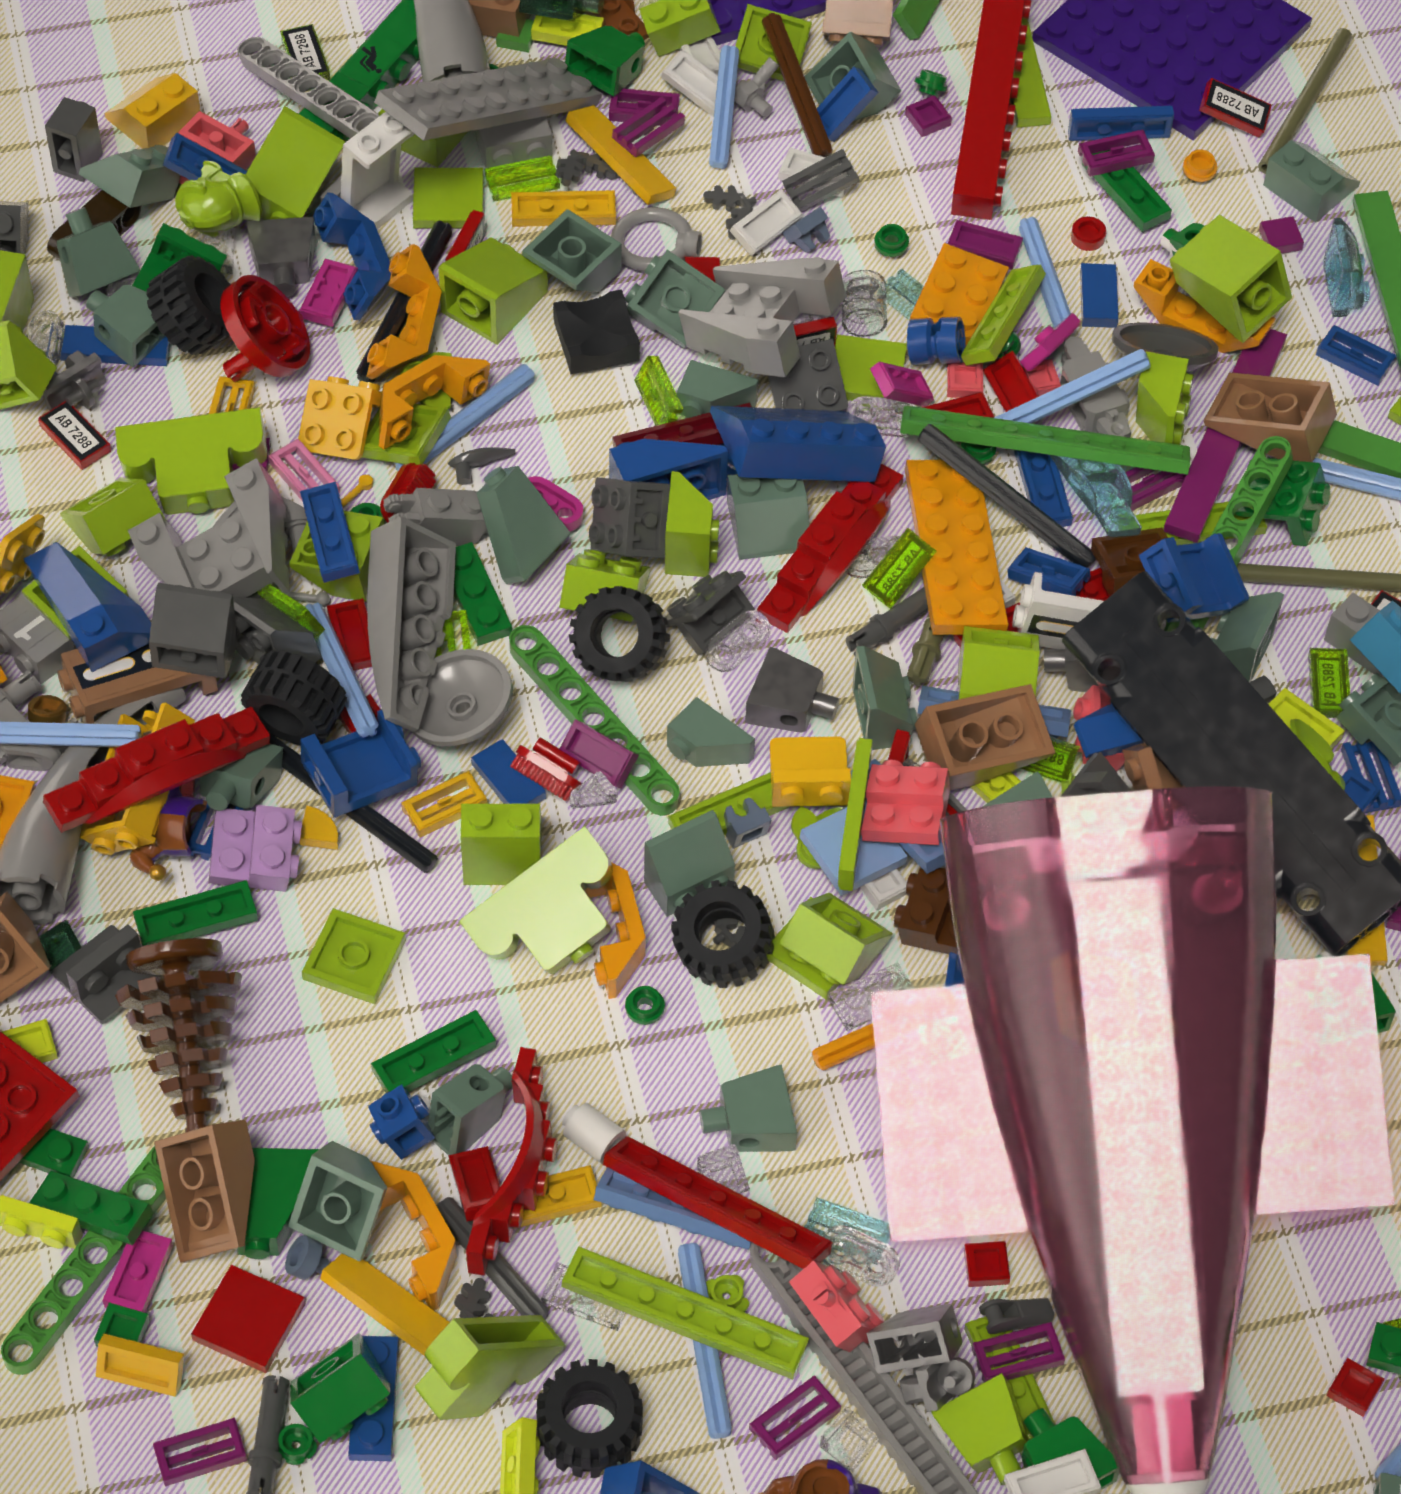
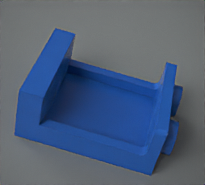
(1196, 576)
(360, 769)

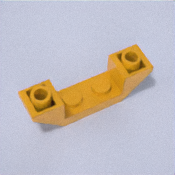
(415, 279)
(1160, 293)
(455, 376)
(620, 959)
(433, 1269)

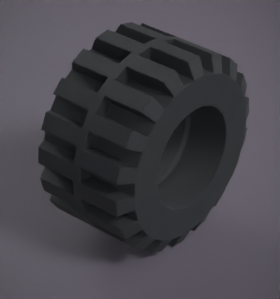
(188, 305)
(589, 626)
(294, 697)
(716, 904)
(589, 1386)

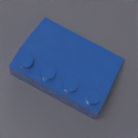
(800, 443)

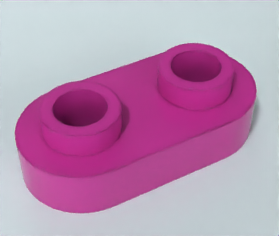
(560, 501)

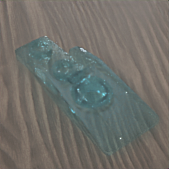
(1104, 492)

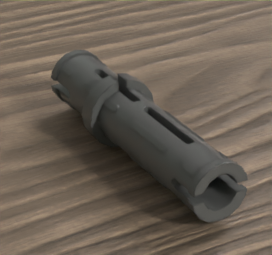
(882, 627)
(265, 1456)

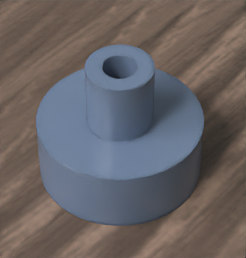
(305, 1258)

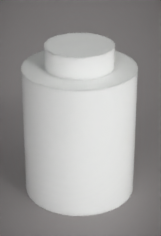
(591, 1130)

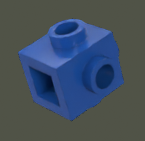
(401, 1121)

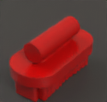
(406, 481)
(548, 768)

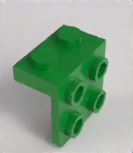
(170, 247)
(1297, 499)

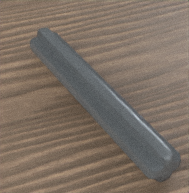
(499, 1271)

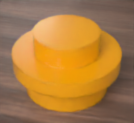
(1200, 165)

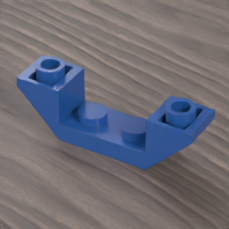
(345, 225)

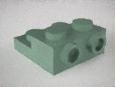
(667, 289)
(1375, 716)

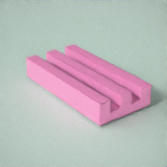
(289, 477)

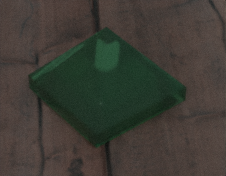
(59, 943)

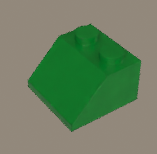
(339, 1390)

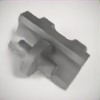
(77, 382)
(937, 1383)

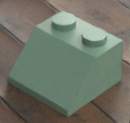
(850, 53)
(134, 176)
(1307, 180)
(576, 253)
(766, 515)
(1248, 631)
(881, 697)
(685, 859)
(339, 1200)

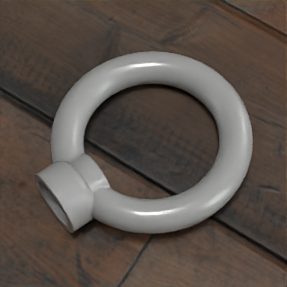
(687, 241)

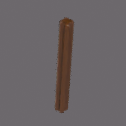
(796, 85)

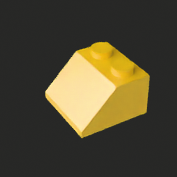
(156, 111)

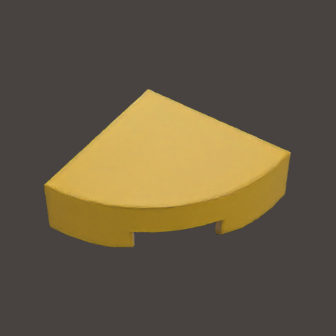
(318, 830)

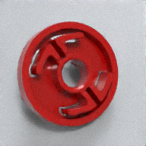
(263, 329)

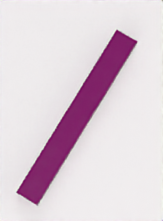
(1217, 452)

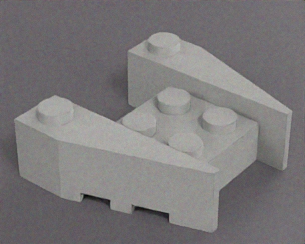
(758, 311)
(233, 555)

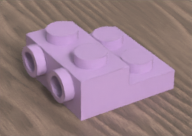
(255, 847)

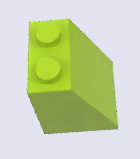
(292, 165)
(1233, 276)
(15, 288)
(490, 288)
(499, 841)

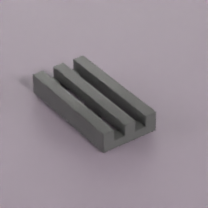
(815, 169)

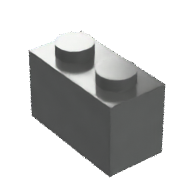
(73, 138)

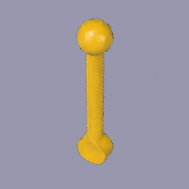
(365, 483)

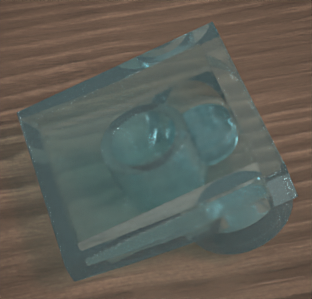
(1344, 271)

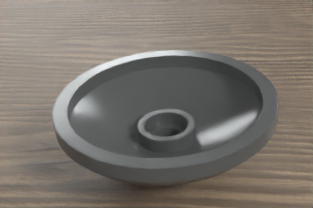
(1166, 340)

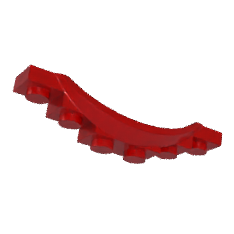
(829, 547)
(155, 766)
(527, 1177)

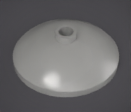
(464, 698)

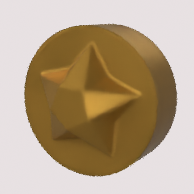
(47, 709)

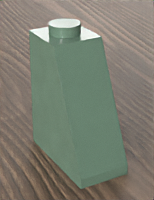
(518, 523)

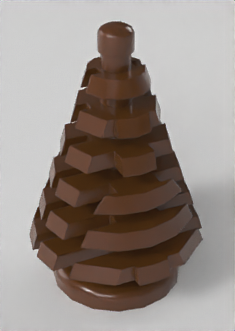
(182, 1018)

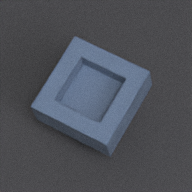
(810, 225)
(746, 828)

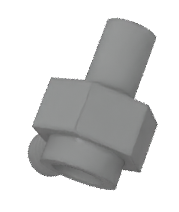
(750, 94)

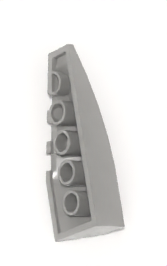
(406, 612)

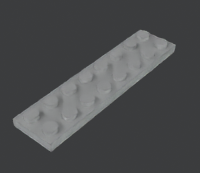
(487, 98)

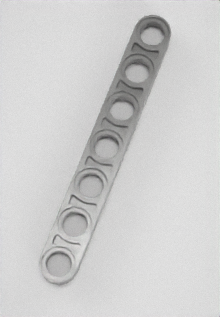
(303, 81)

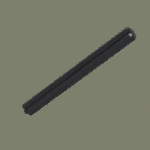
(396, 315)
(1006, 496)
(366, 817)

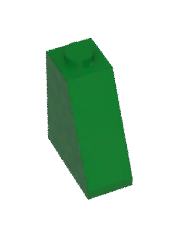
(273, 1195)

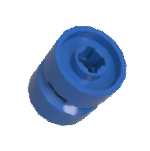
(935, 340)

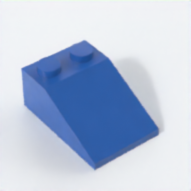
(656, 459)

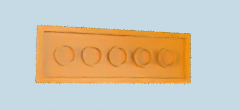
(963, 573)

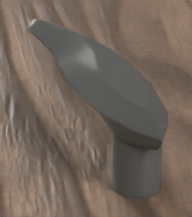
(474, 458)

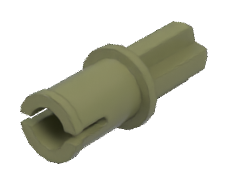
(925, 654)

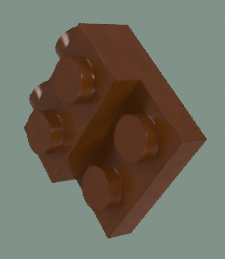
(1120, 556)
(926, 917)

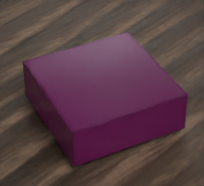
(928, 116)
(1282, 234)

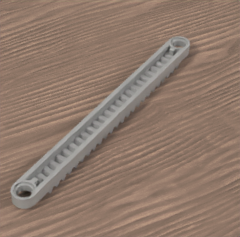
(873, 1394)

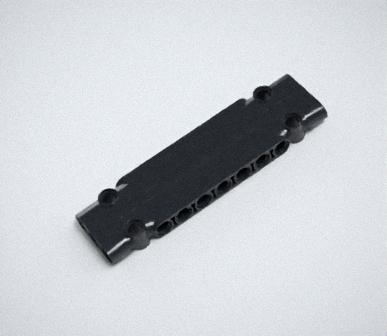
(1221, 733)

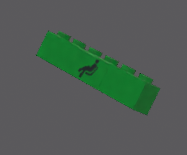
(378, 62)

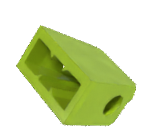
(986, 1426)

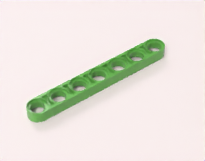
(1246, 497)
(588, 703)
(76, 1268)

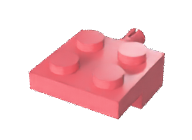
(221, 139)
(836, 1305)

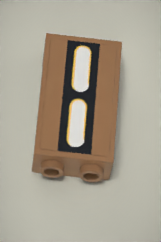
(120, 682)

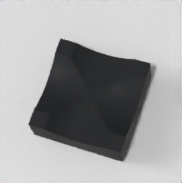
(596, 332)

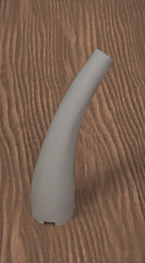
(448, 39)
(35, 855)

